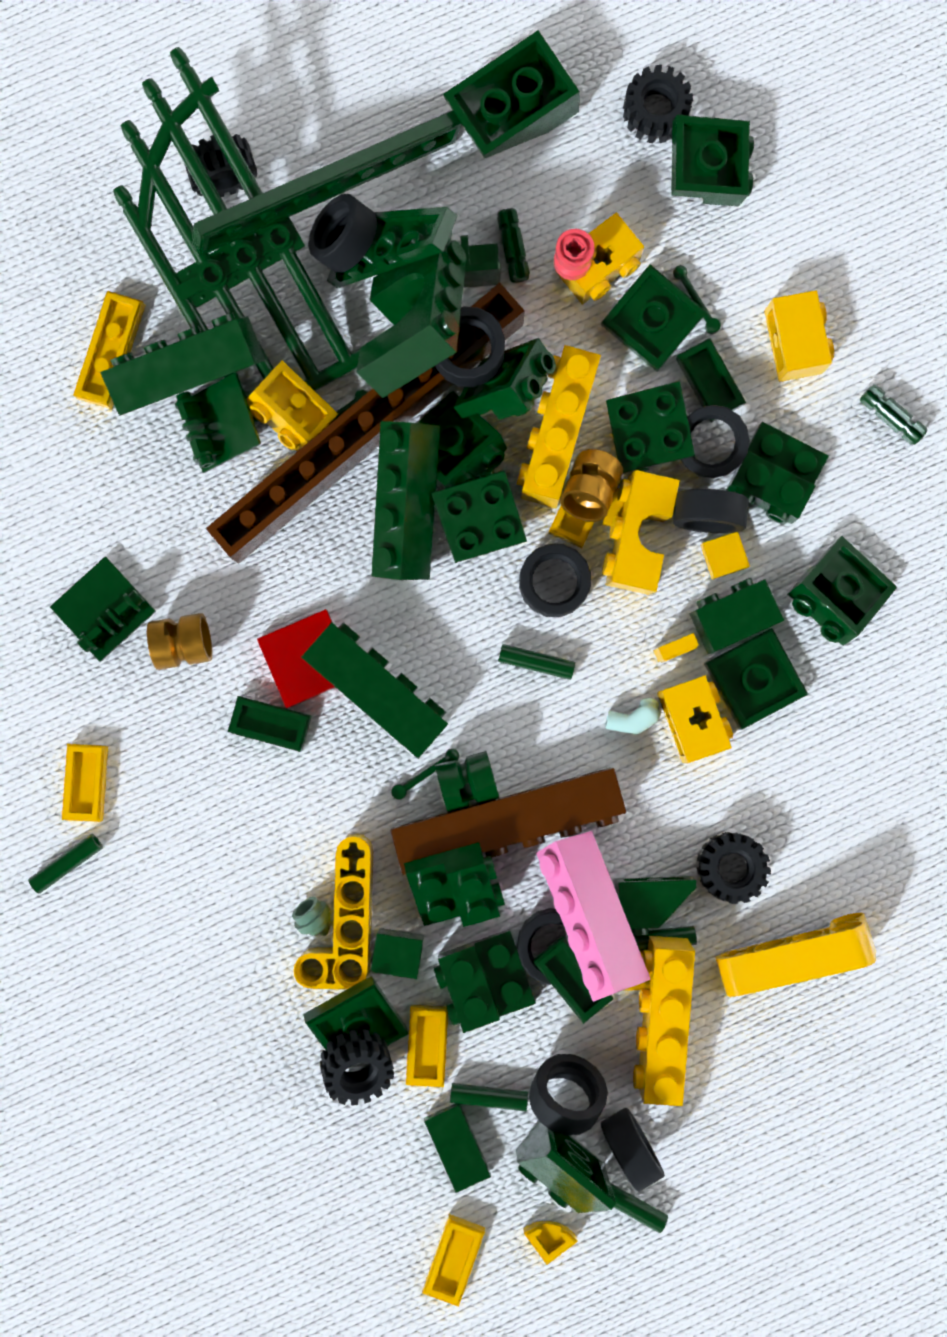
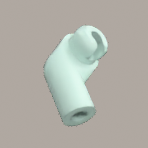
(637, 721)

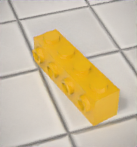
(560, 426)
(665, 1021)

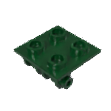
(218, 422)
(650, 427)
(479, 516)
(102, 609)

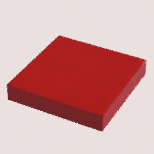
(283, 653)

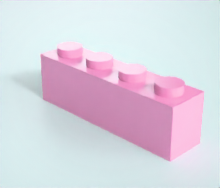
(592, 915)

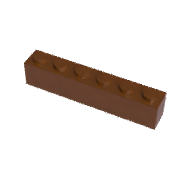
(516, 818)

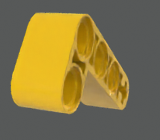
(344, 910)
(799, 957)

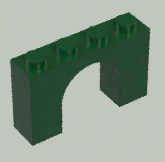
(425, 309)

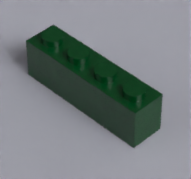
(182, 365)
(405, 500)
(374, 689)

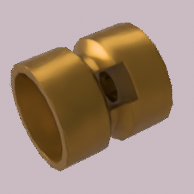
(591, 485)
(179, 641)

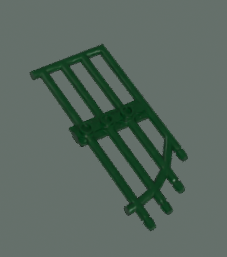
(234, 263)

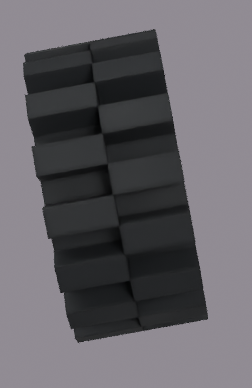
(656, 83)
(218, 166)
(756, 867)
(359, 1083)

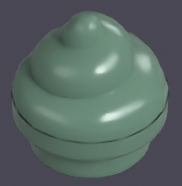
(312, 917)

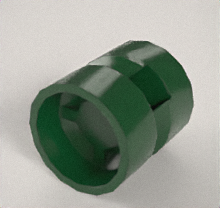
(467, 781)

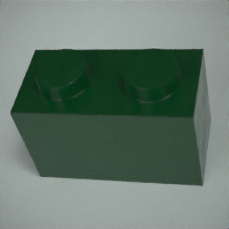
(736, 616)

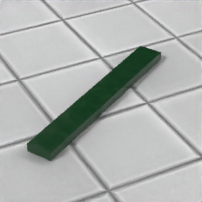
(324, 183)

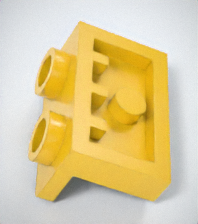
(290, 407)

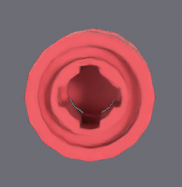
(572, 263)

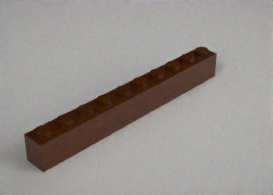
(349, 440)

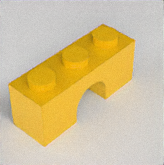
(630, 563)

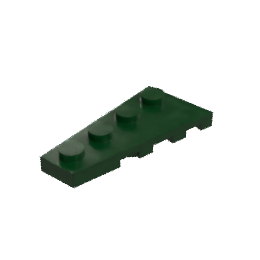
(401, 240)

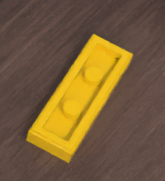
(111, 338)

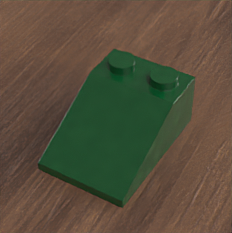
(515, 97)
(566, 1169)

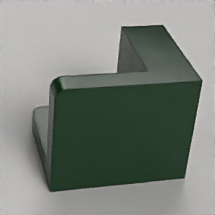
(481, 264)
(397, 953)

